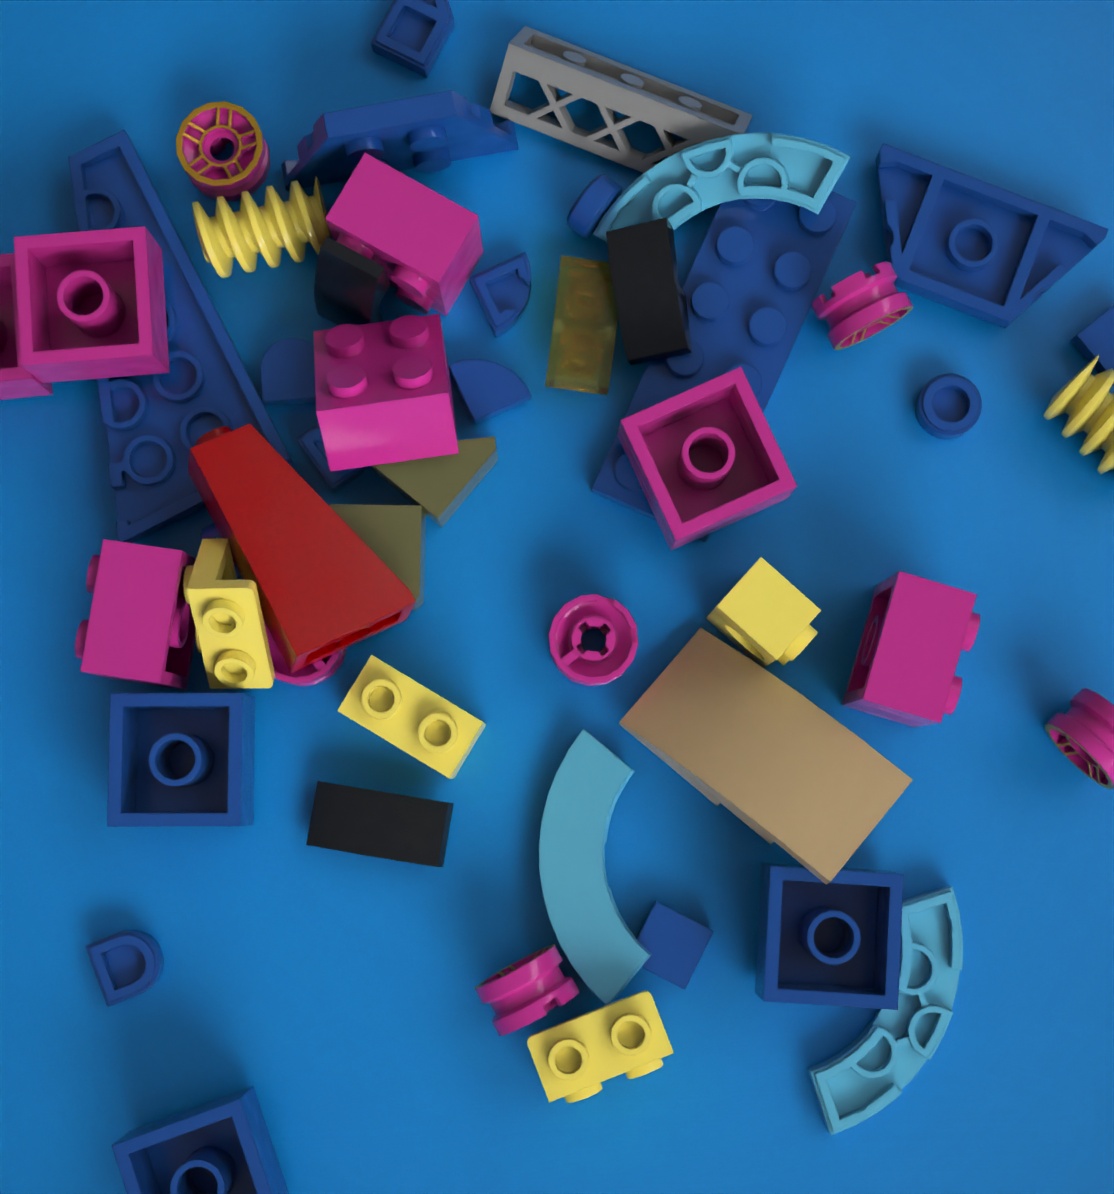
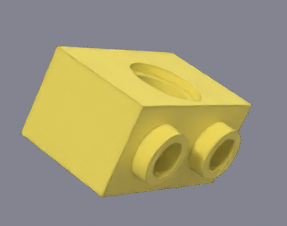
(766, 616)
(411, 717)

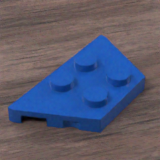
(402, 133)
(973, 240)

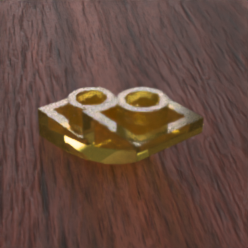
(582, 327)

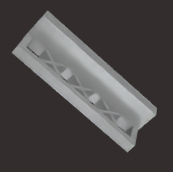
(612, 89)

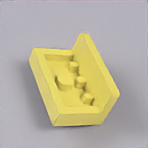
(227, 620)
(599, 1046)

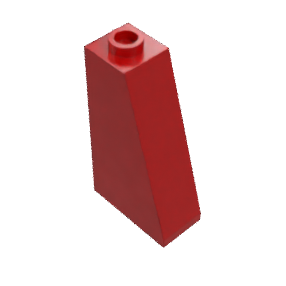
(310, 568)

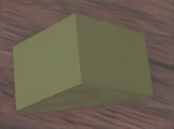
(442, 481)
(395, 536)

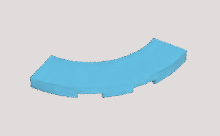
(729, 170)
(574, 868)
(898, 1041)

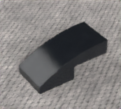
(348, 285)
(648, 291)
(380, 824)

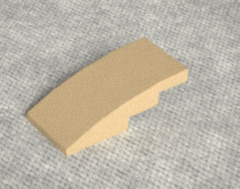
(766, 754)

